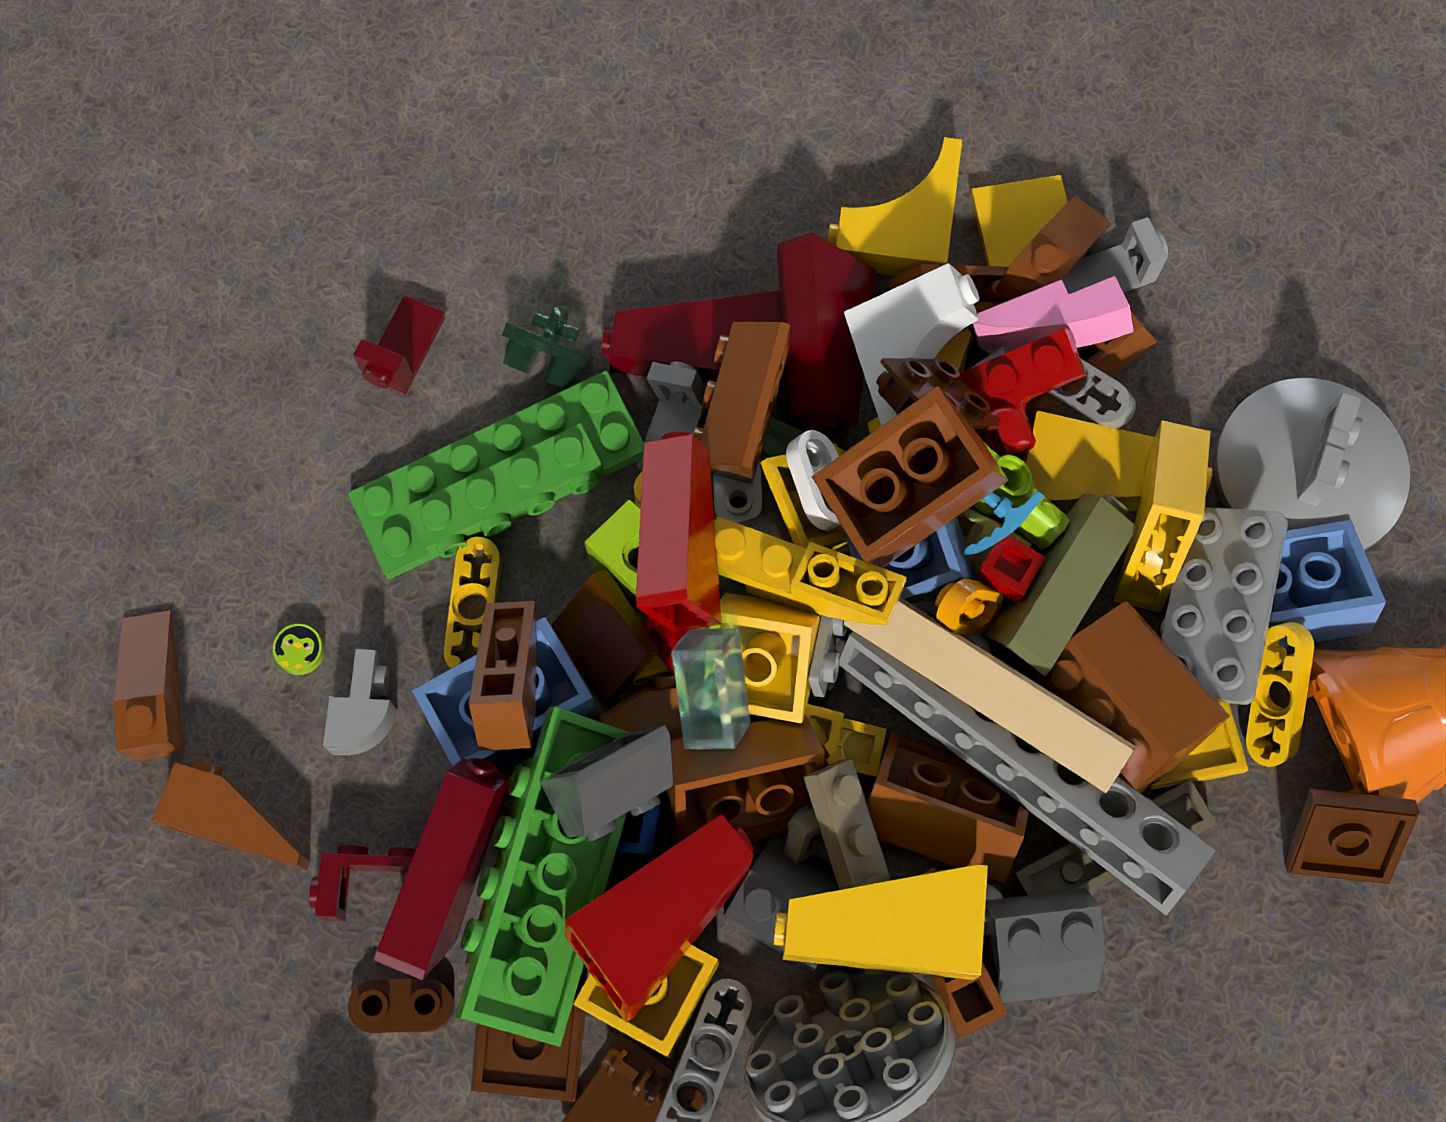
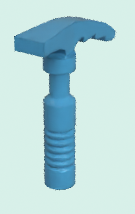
(1012, 519)

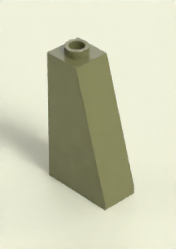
(1064, 586)

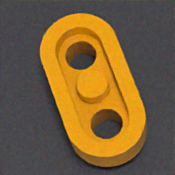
(968, 606)

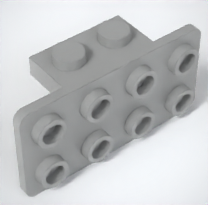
(1226, 599)

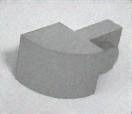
(362, 719)

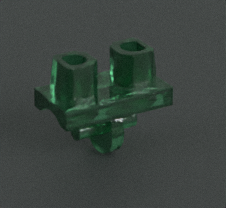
(524, 347)

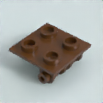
(913, 378)
(629, 1088)

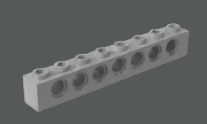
(1113, 828)

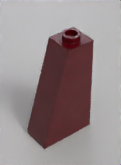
(682, 332)
(822, 361)
(444, 869)

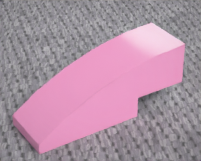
(1090, 315)

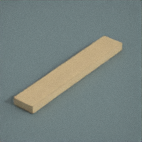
(1001, 693)

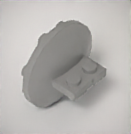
(1314, 457)
(858, 1061)

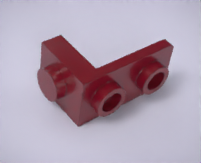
(401, 347)
(330, 890)

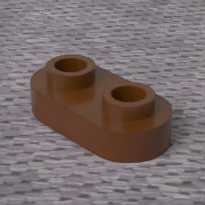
(399, 1005)

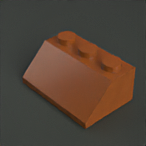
(743, 397)
(909, 478)
(1138, 690)
(750, 785)
(944, 808)

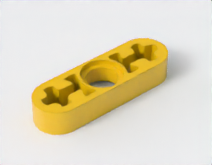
(464, 571)
(1263, 710)

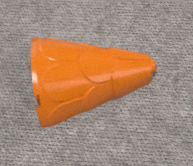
(1385, 716)

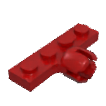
(1016, 379)

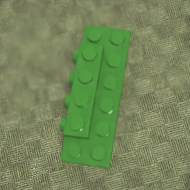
(497, 475)
(517, 951)

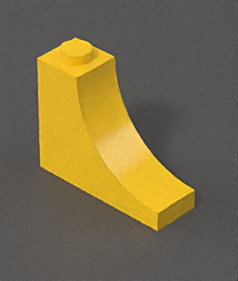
(907, 229)
(1166, 516)

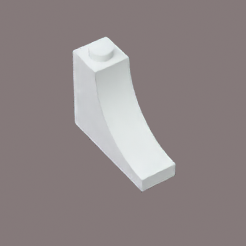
(910, 323)

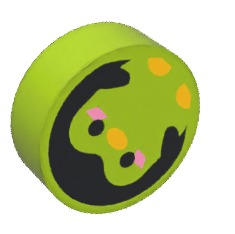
(298, 649)

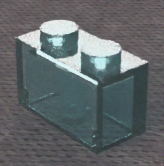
(711, 688)

